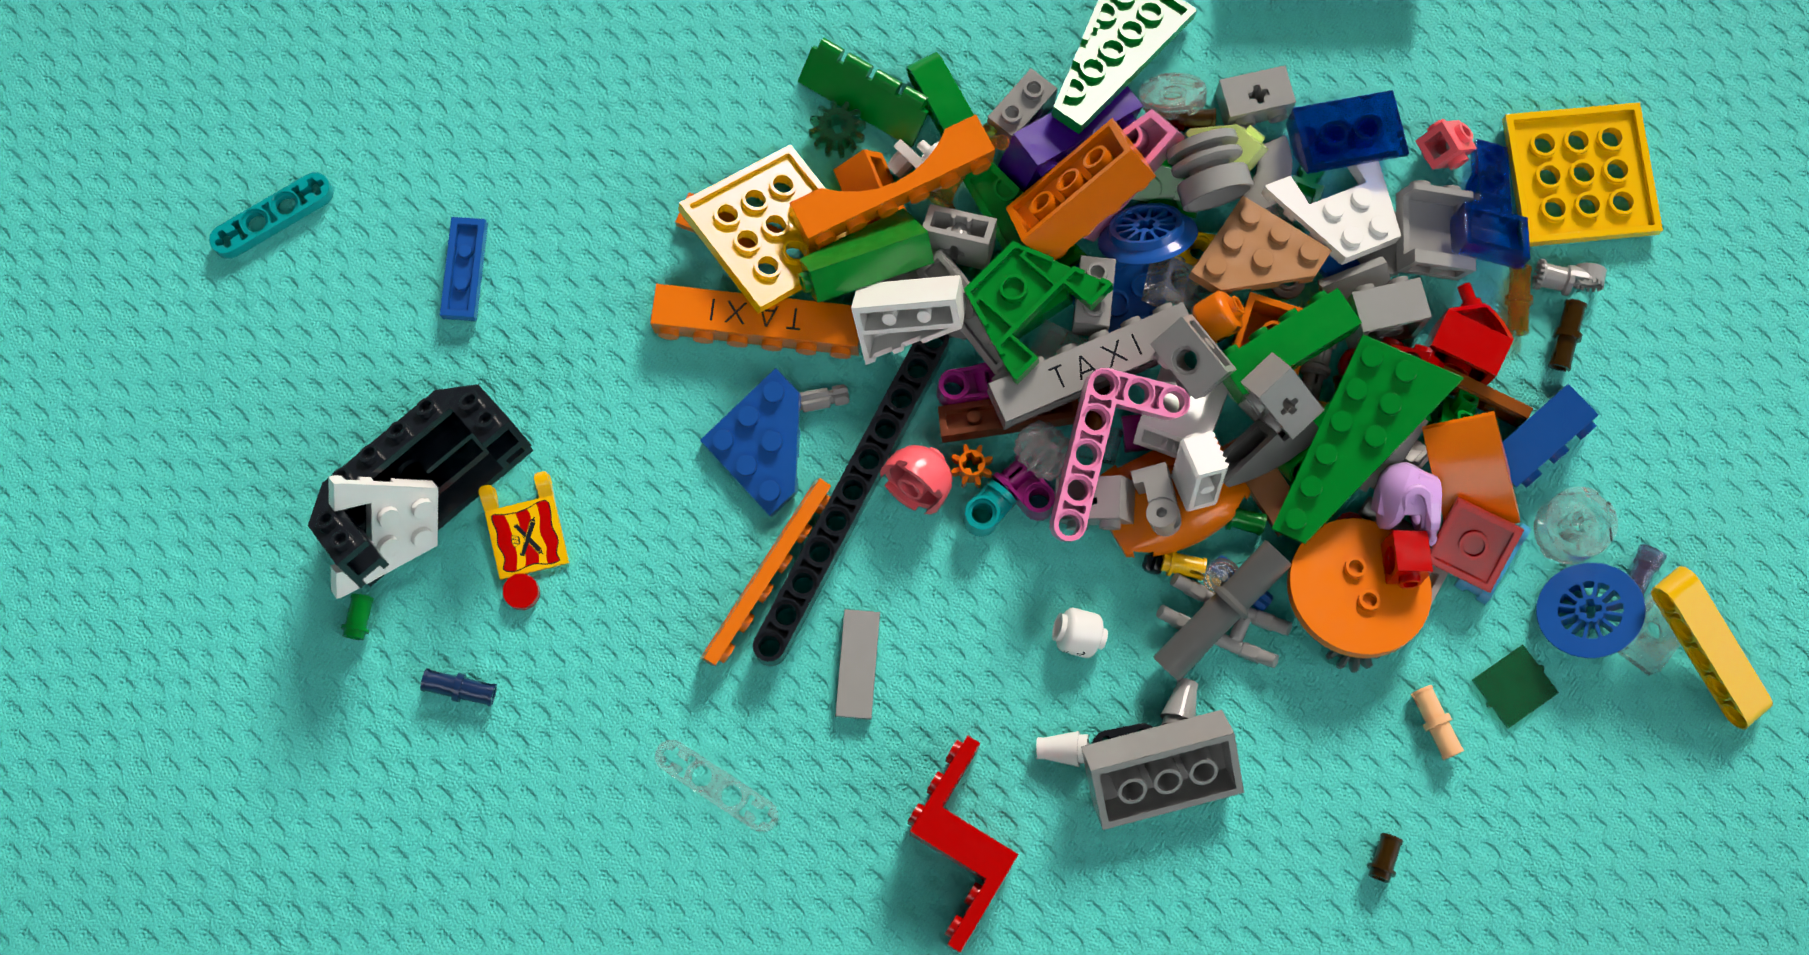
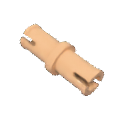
(1437, 722)

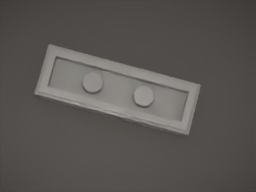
(857, 664)

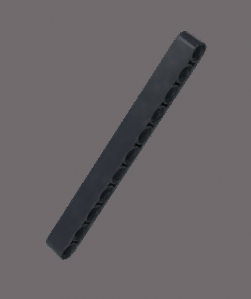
(850, 510)

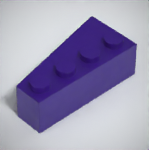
(1048, 141)

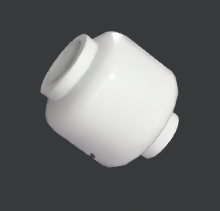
(1079, 632)

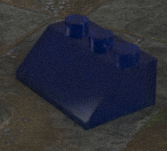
(1347, 132)

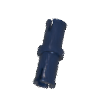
(458, 687)

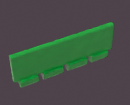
(875, 97)

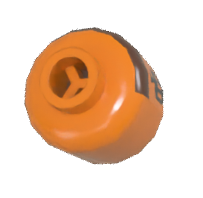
(1219, 315)

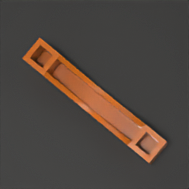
(829, 212)

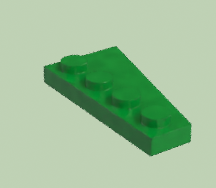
(992, 194)

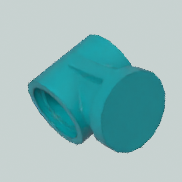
(993, 499)

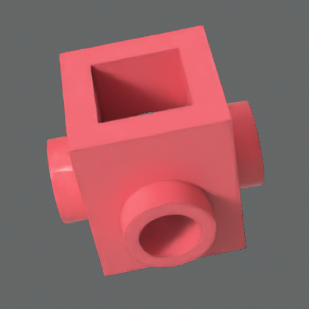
(1446, 144)

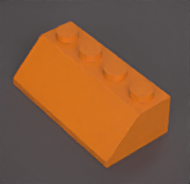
(1080, 192)

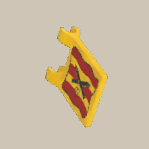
(525, 534)

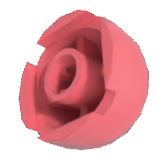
(918, 477)

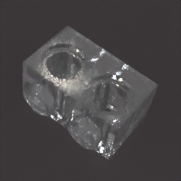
(1169, 282)

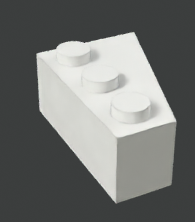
(906, 312)

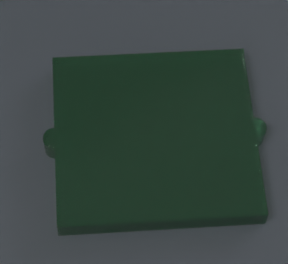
(1515, 686)

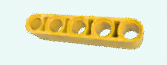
(1711, 647)

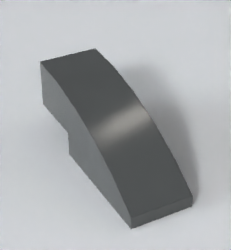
(1262, 451)

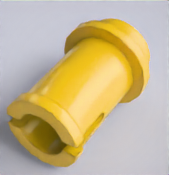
(1184, 565)

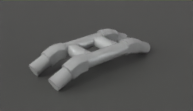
(1234, 641)

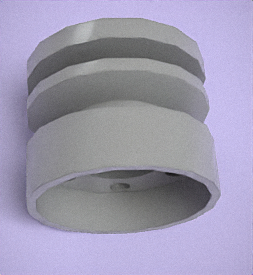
(1209, 169)

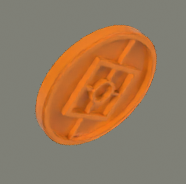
(1343, 594)

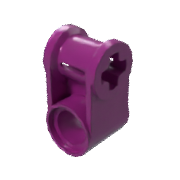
(970, 379)
(1023, 486)

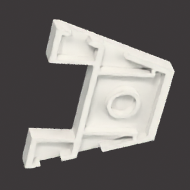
(1347, 222)
(398, 521)

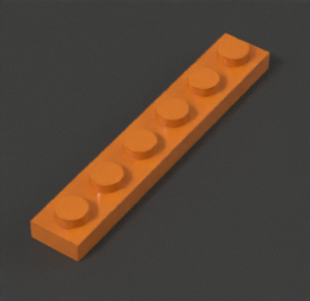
(759, 587)

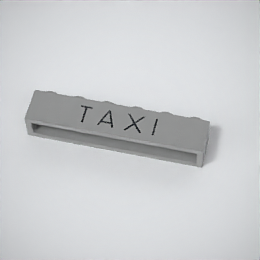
(1063, 375)

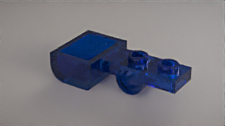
(1486, 224)

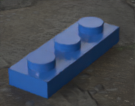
(463, 269)

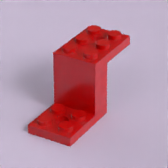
(961, 842)

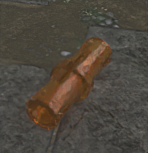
(1519, 300)

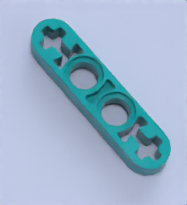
(269, 210)

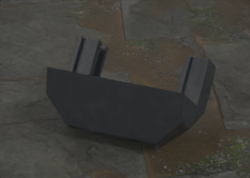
(449, 438)

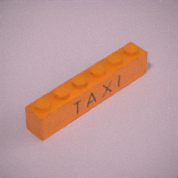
(731, 318)

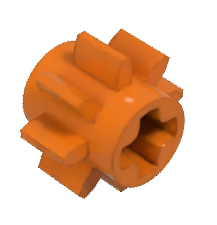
(966, 473)

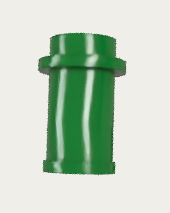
(1248, 521)
(357, 617)

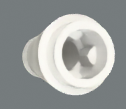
(1062, 748)

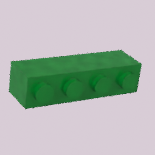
(1295, 339)

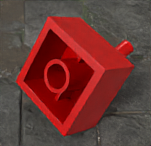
(1471, 338)

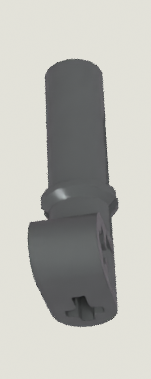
(1222, 610)

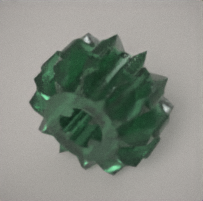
(826, 135)

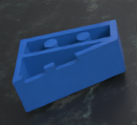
(1546, 434)

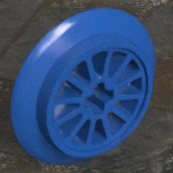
(1147, 234)
(1597, 577)

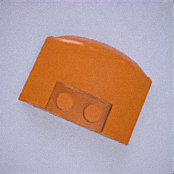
(1195, 524)

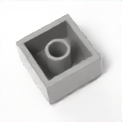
(1389, 310)

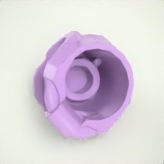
(1408, 491)

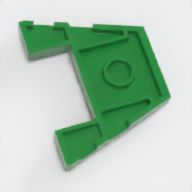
(1016, 290)

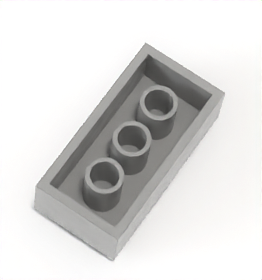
(1163, 769)

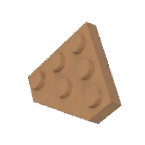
(1257, 253)

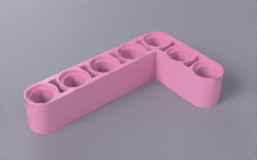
(1097, 439)

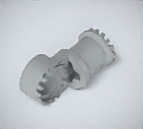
(1564, 278)

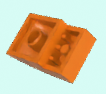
(1472, 464)

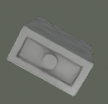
(1424, 226)

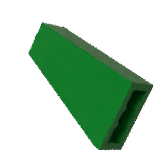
(866, 257)

